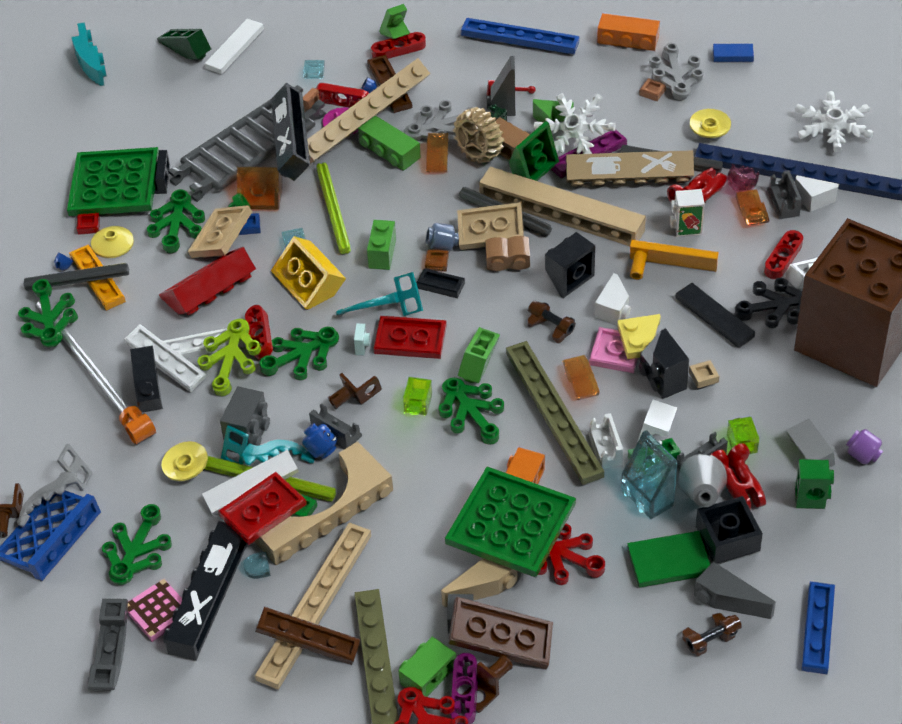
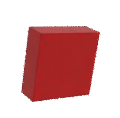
(88, 223)

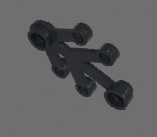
(745, 310)

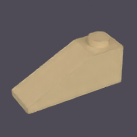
(482, 581)

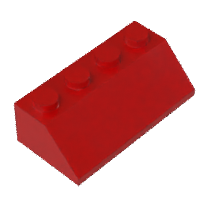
(209, 281)

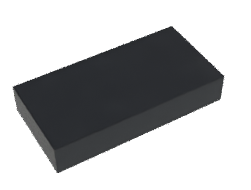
(440, 283)

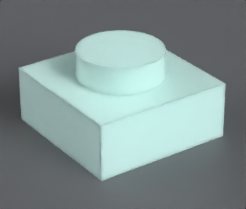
(361, 339)

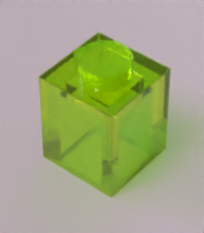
(417, 396)
(743, 431)

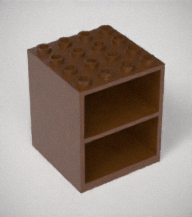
(854, 304)

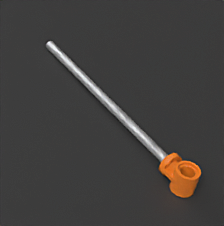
(136, 424)

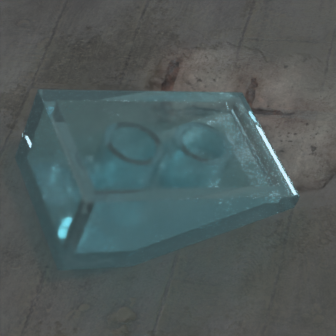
(650, 477)

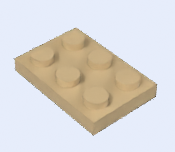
(487, 222)
(220, 231)

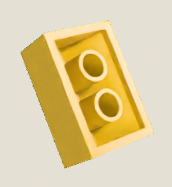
(307, 273)

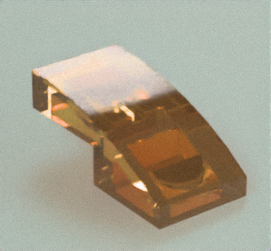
(437, 152)
(751, 207)
(581, 377)

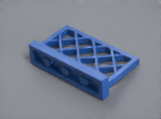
(60, 538)

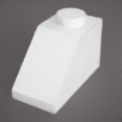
(613, 302)

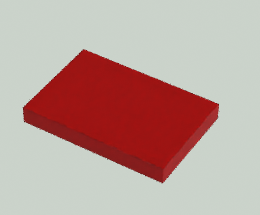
(410, 337)
(262, 508)

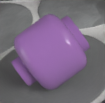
(864, 446)

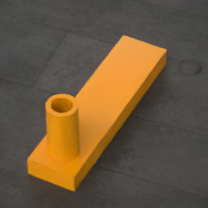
(671, 255)

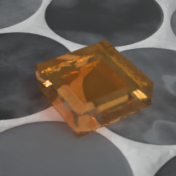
(437, 260)

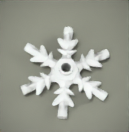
(834, 121)
(576, 125)

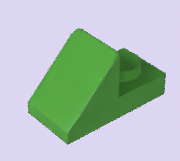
(393, 23)
(546, 109)

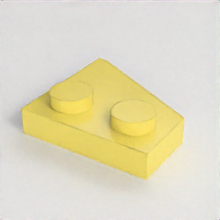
(637, 333)

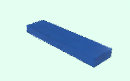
(818, 628)

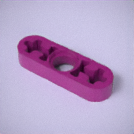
(458, 680)

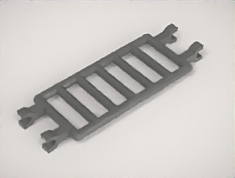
(209, 181)

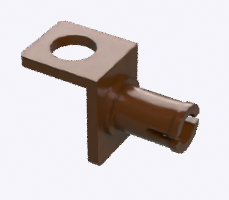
(349, 390)
(11, 510)
(489, 680)

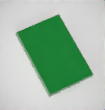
(668, 558)

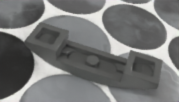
(110, 645)

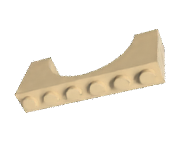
(366, 484)

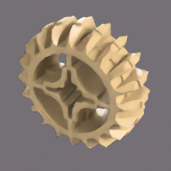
(478, 135)

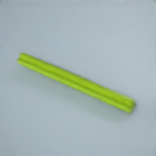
(333, 208)
(301, 486)

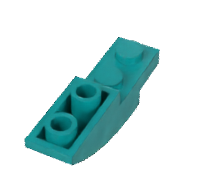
(88, 55)

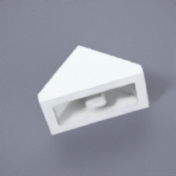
(816, 192)

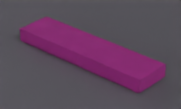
(605, 143)

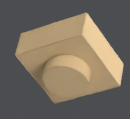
(704, 374)

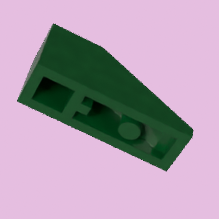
(186, 42)

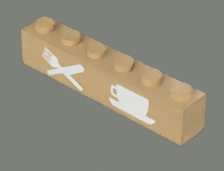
(629, 167)

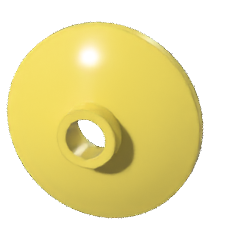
(710, 123)
(112, 242)
(184, 461)

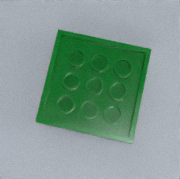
(113, 181)
(510, 521)

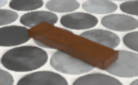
(382, 72)
(308, 635)

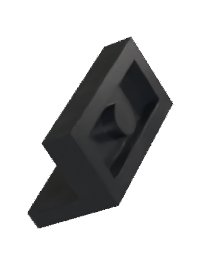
(162, 174)

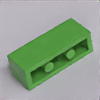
(389, 143)

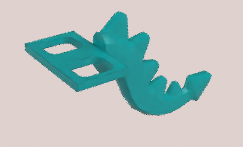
(395, 297)
(250, 453)

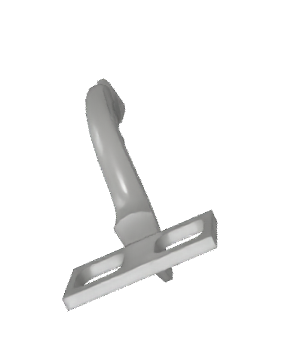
(58, 486)

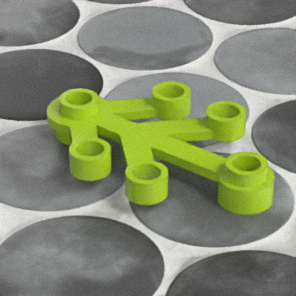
(229, 353)

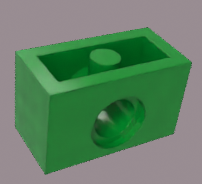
(813, 484)

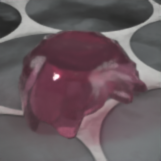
(742, 178)

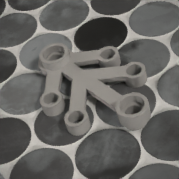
(679, 89)
(419, 130)

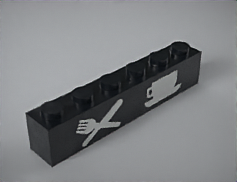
(290, 132)
(205, 593)

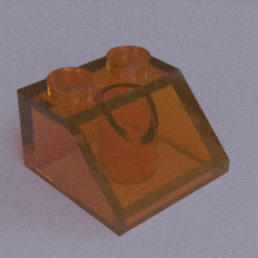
(260, 186)

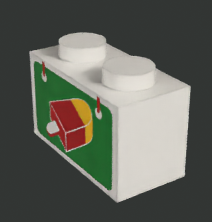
(688, 213)

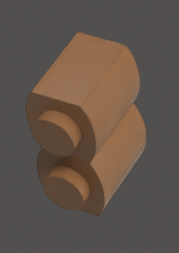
(507, 253)

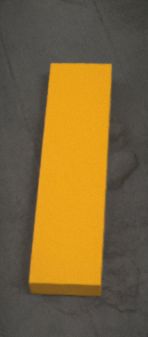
(104, 289)

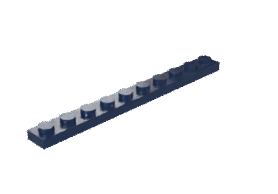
(769, 165)

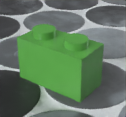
(381, 244)
(427, 666)

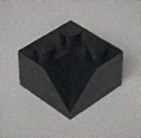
(570, 263)
(665, 365)
(728, 530)

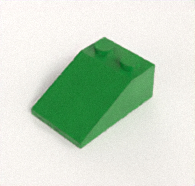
(535, 154)

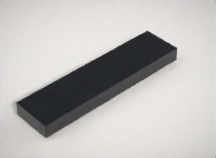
(715, 315)

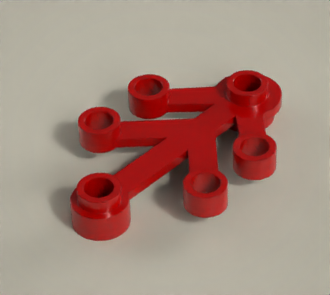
(561, 550)
(416, 706)

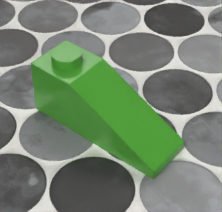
(478, 355)

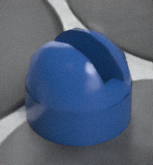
(369, 85)
(62, 261)

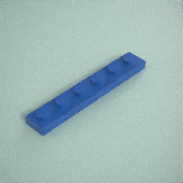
(520, 35)

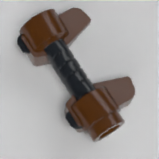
(541, 312)
(725, 628)

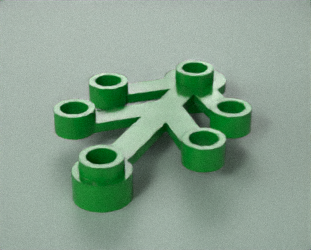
(178, 200)
(50, 335)
(324, 339)
(456, 389)
(136, 547)

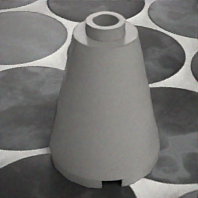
(702, 479)

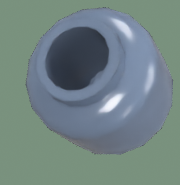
(441, 237)

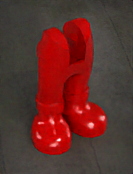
(705, 181)
(749, 484)

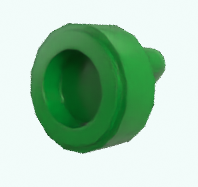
(239, 200)

